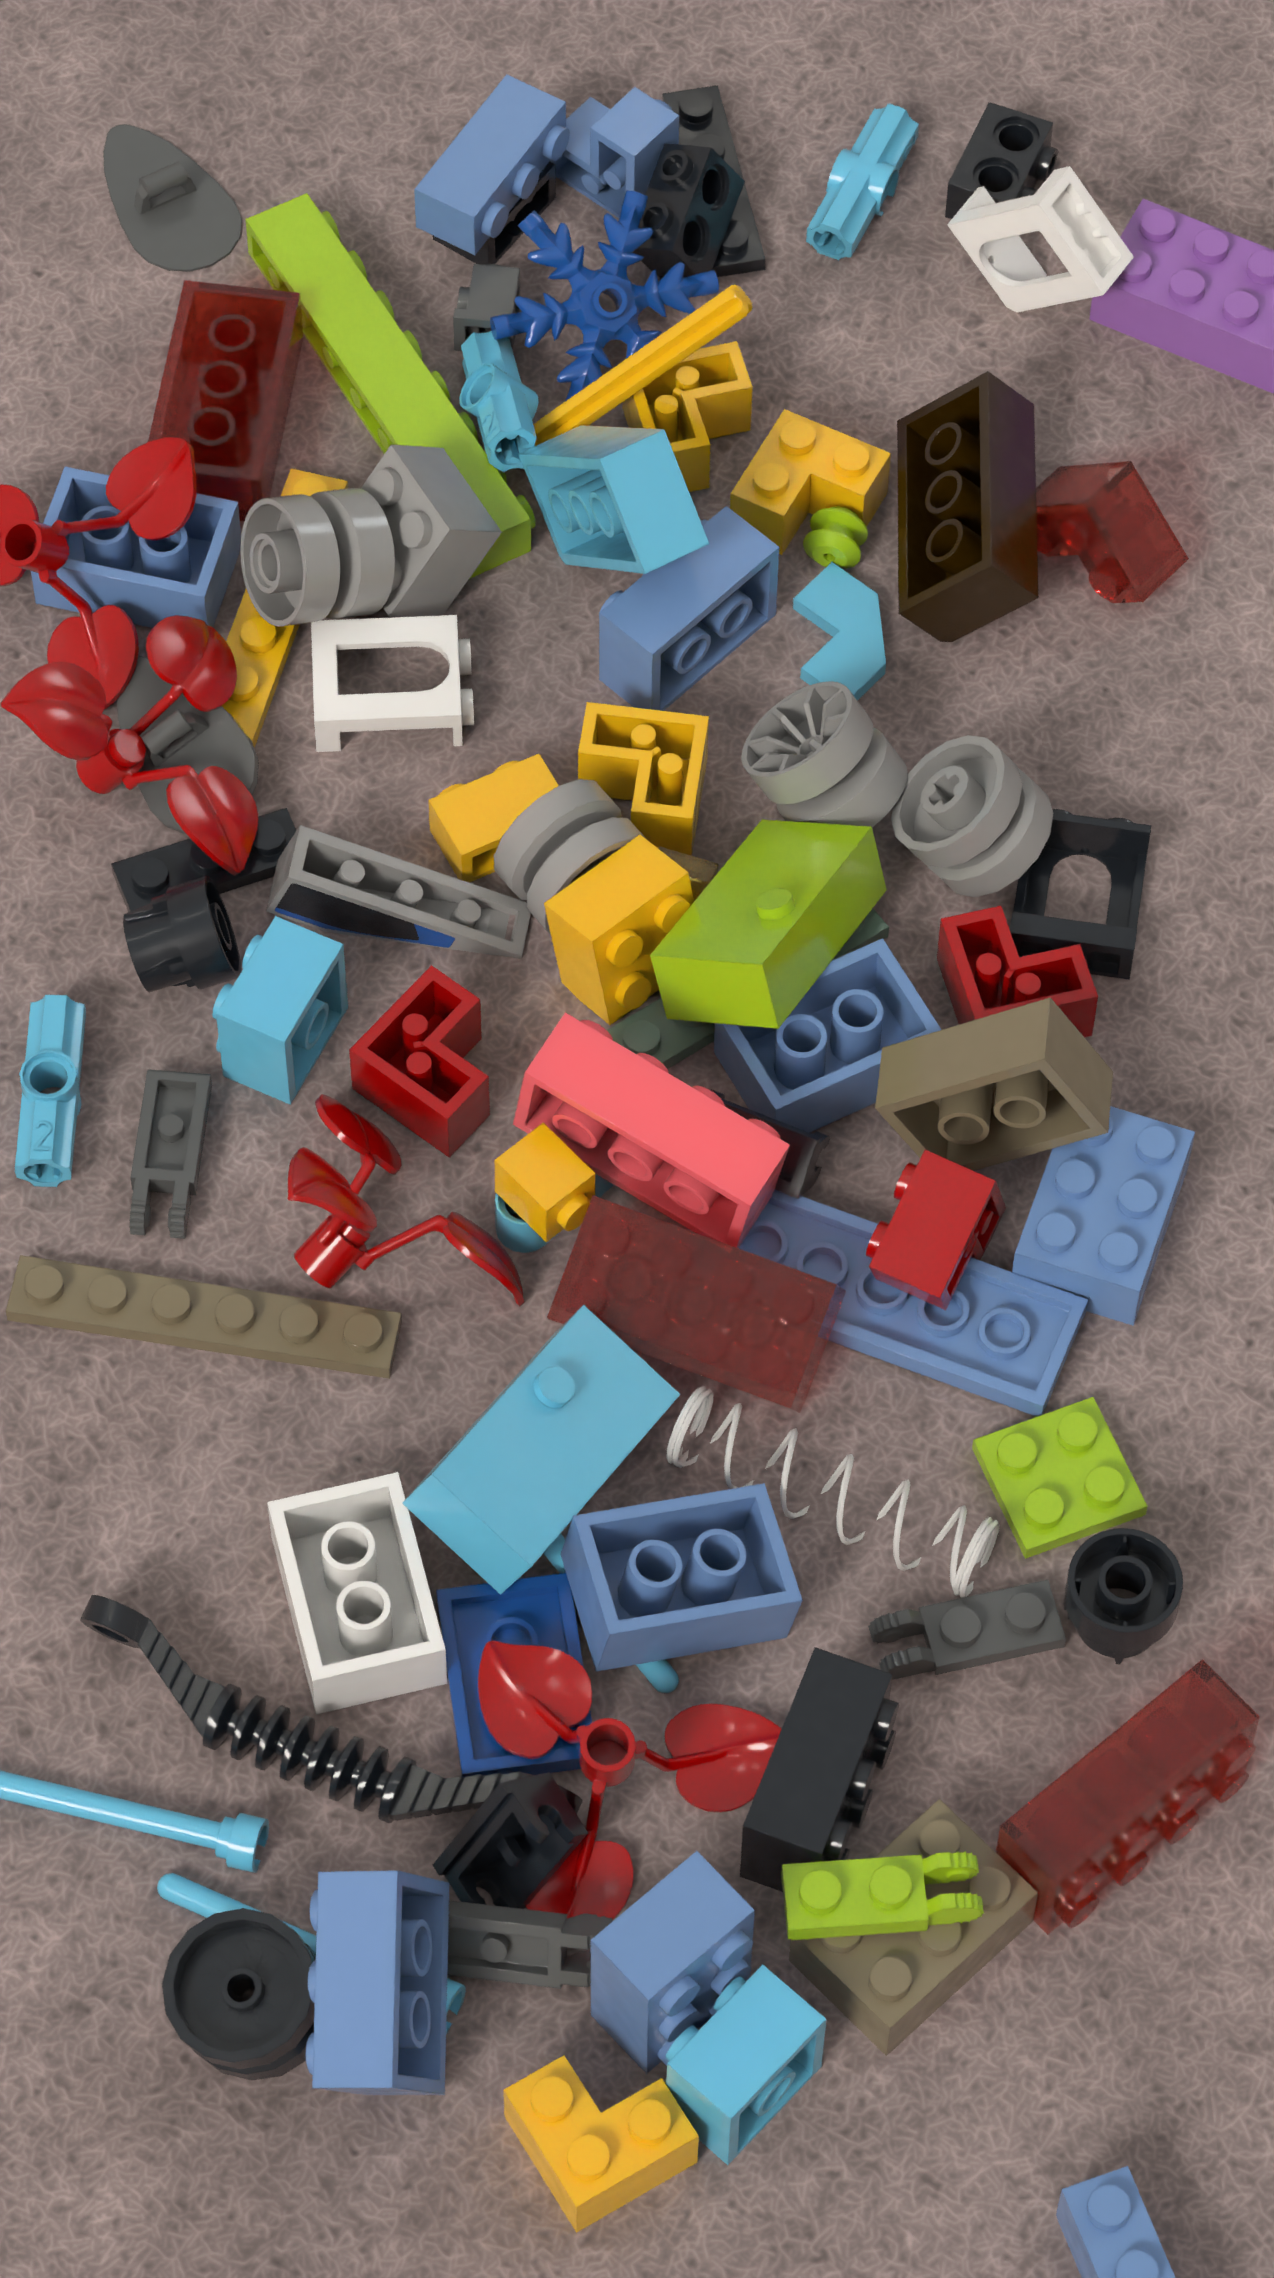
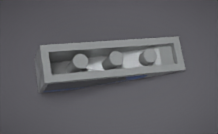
(386, 898)

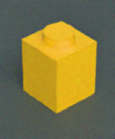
(545, 1182)

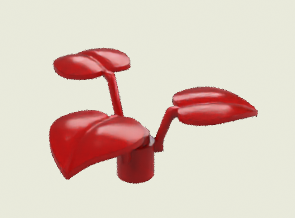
(156, 495)
(66, 710)
(342, 1235)
(540, 1693)

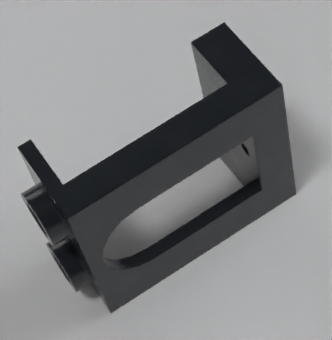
(1123, 850)

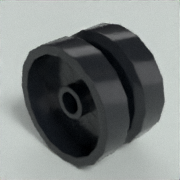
(206, 1988)

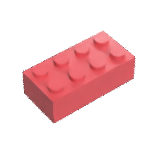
(651, 1131)

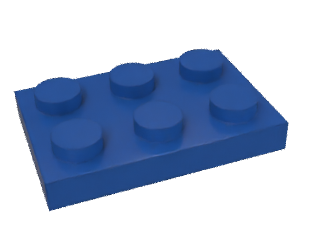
(526, 1613)

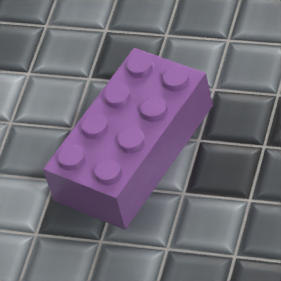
(1195, 294)

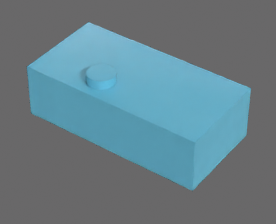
(614, 498)
(541, 1449)

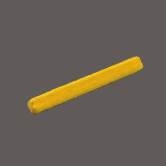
(646, 364)

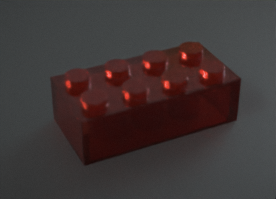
(231, 385)
(699, 1303)
(1130, 1796)

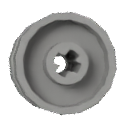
(972, 816)
(559, 842)

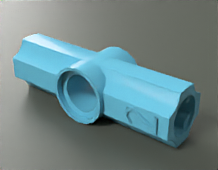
(862, 182)
(498, 399)
(50, 1119)

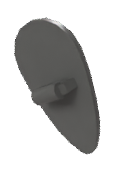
(168, 202)
(183, 738)

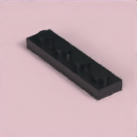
(705, 124)

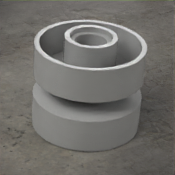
(317, 556)
(824, 759)

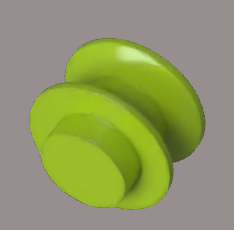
(835, 537)

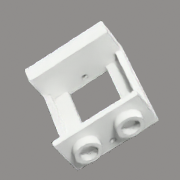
(1067, 221)
(434, 708)

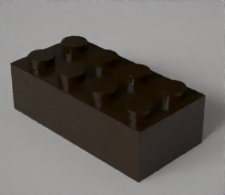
(967, 509)

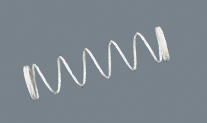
(978, 1549)

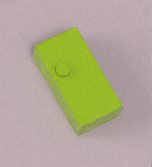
(769, 923)

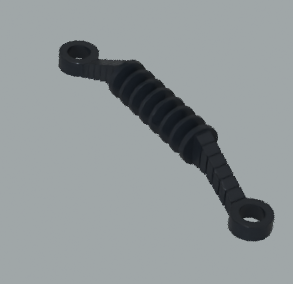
(216, 1714)

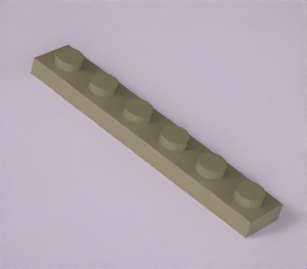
(204, 1316)

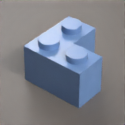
(616, 147)

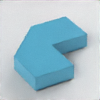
(853, 619)

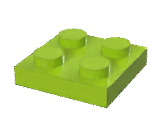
(1059, 1477)

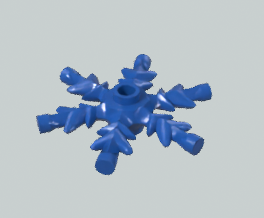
(583, 305)

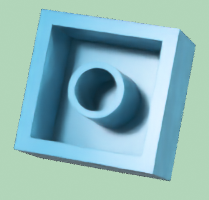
(281, 1009)
(745, 2061)

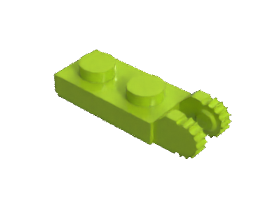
(876, 1895)

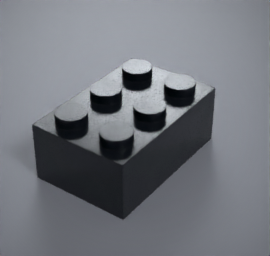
(820, 1768)

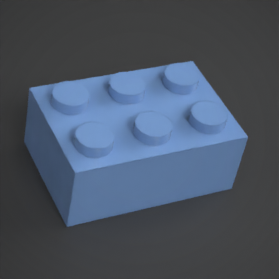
(140, 575)
(688, 614)
(830, 1045)
(1106, 1213)
(680, 1577)
(669, 1960)
(379, 1983)

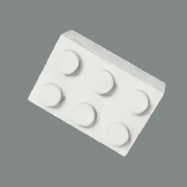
(357, 1593)

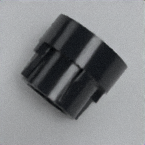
(183, 938)
(1129, 1562)

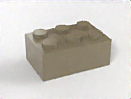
(996, 1087)
(902, 1978)

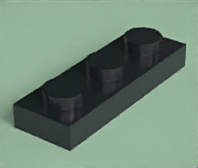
(153, 872)

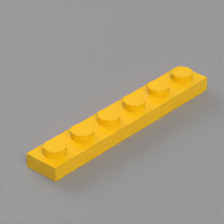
(257, 645)

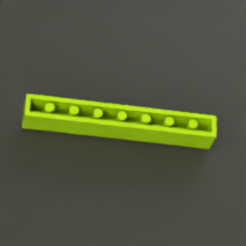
(376, 361)

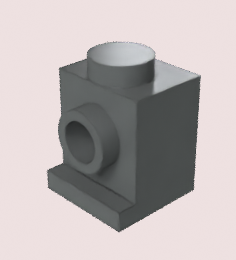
(489, 295)

